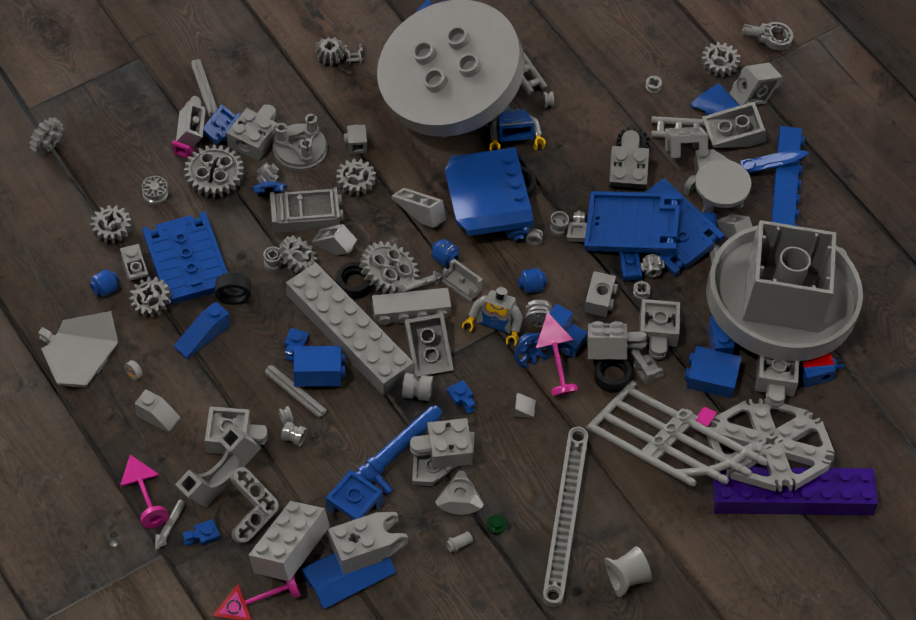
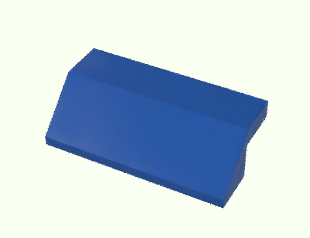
(333, 586)

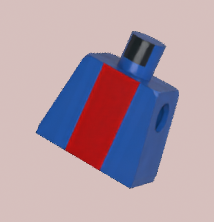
(819, 369)

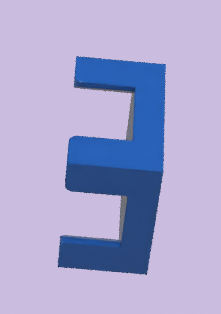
(354, 496)

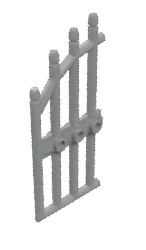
(668, 435)

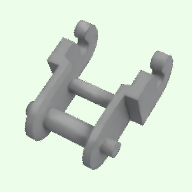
(348, 54)

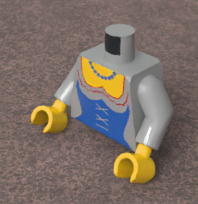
(498, 312)

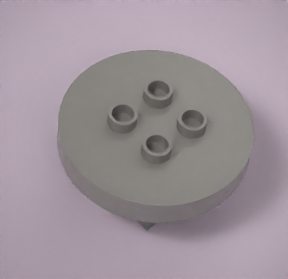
(451, 68)
(784, 291)

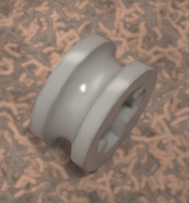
(655, 80)
(548, 99)
(534, 237)
(641, 295)
(285, 415)

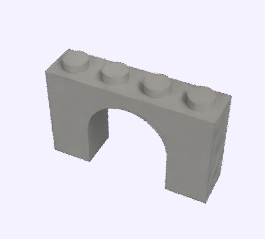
(207, 486)

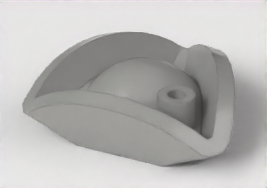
(459, 496)

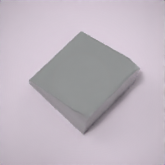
(524, 406)

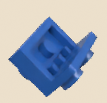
(219, 124)

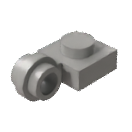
(577, 228)

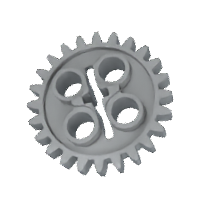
(225, 176)
(388, 267)

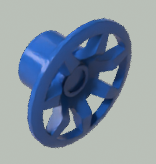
(527, 346)

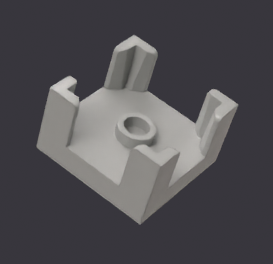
(693, 135)

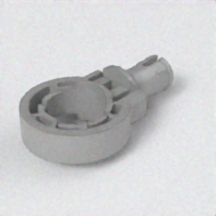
(765, 35)

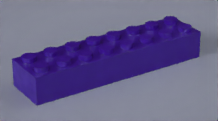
(832, 493)

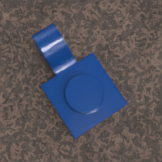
(294, 338)
(462, 395)
(203, 533)

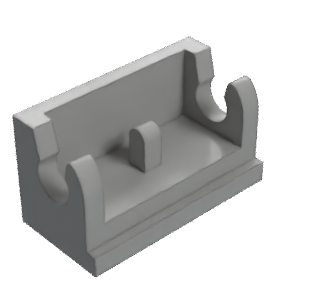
(462, 280)
(644, 365)

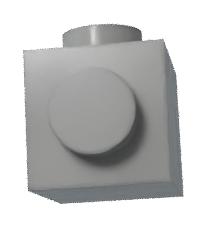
(356, 139)

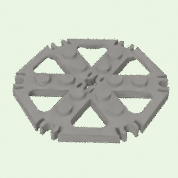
(784, 446)

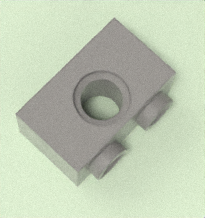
(600, 284)

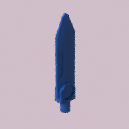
(773, 160)

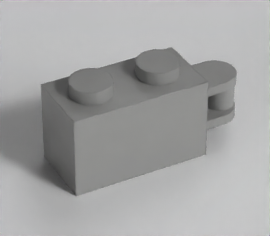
(191, 122)

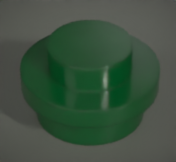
(496, 524)

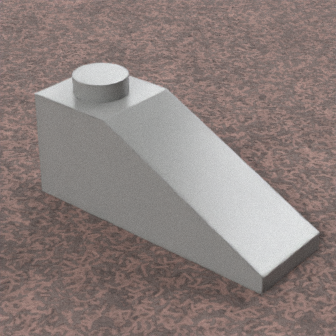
(420, 206)

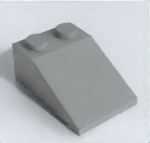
(735, 127)
(428, 344)

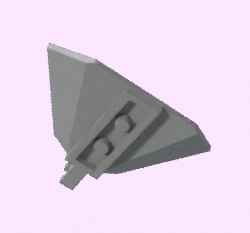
(79, 348)

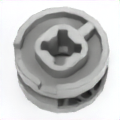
(155, 191)
(537, 311)

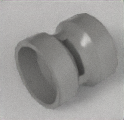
(559, 224)
(271, 259)
(293, 433)

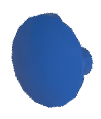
(261, 188)

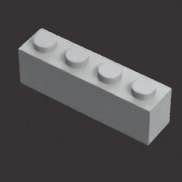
(409, 305)

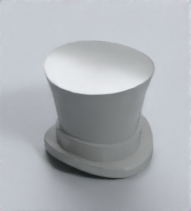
(628, 570)

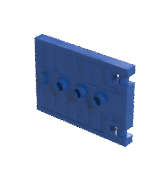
(633, 222)
(692, 233)
(185, 256)

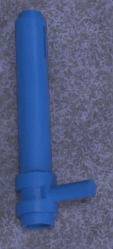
(376, 464)

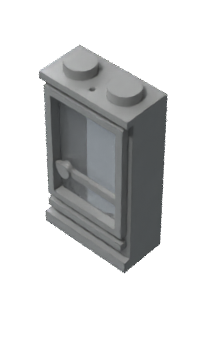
(305, 210)

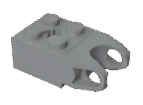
(365, 541)

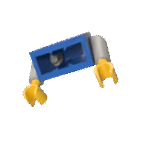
(515, 126)

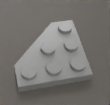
(423, 472)

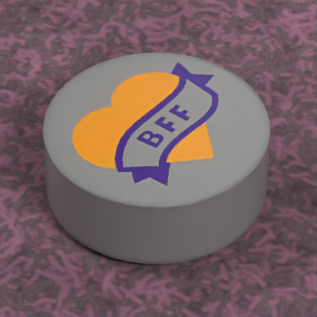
(133, 370)

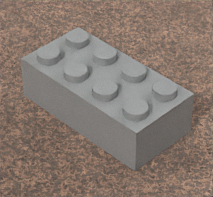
(289, 540)

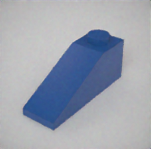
(203, 330)

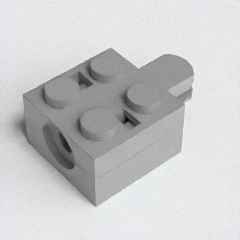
(756, 84)
(253, 132)
(630, 161)
(661, 324)
(612, 340)
(776, 379)
(219, 421)
(446, 443)

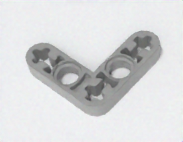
(259, 509)

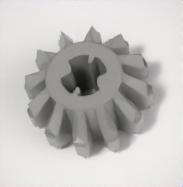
(329, 51)

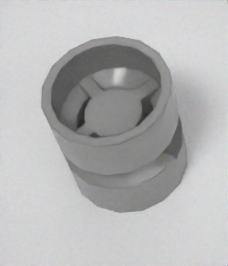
(417, 387)

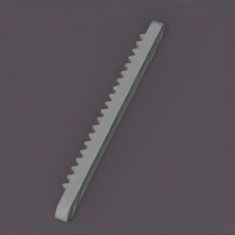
(565, 517)

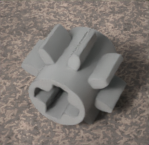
(267, 173)
(652, 265)

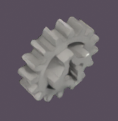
(720, 59)
(46, 136)
(355, 177)
(111, 224)
(296, 253)
(150, 297)

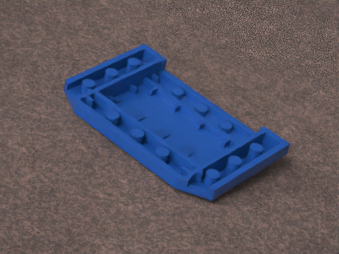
(488, 191)

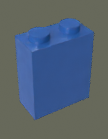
(318, 366)
(712, 372)

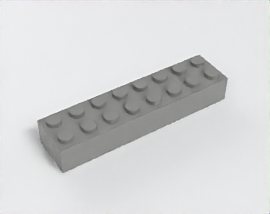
(350, 328)

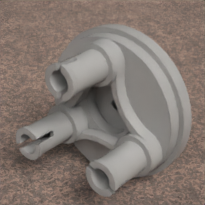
(300, 145)
(722, 184)

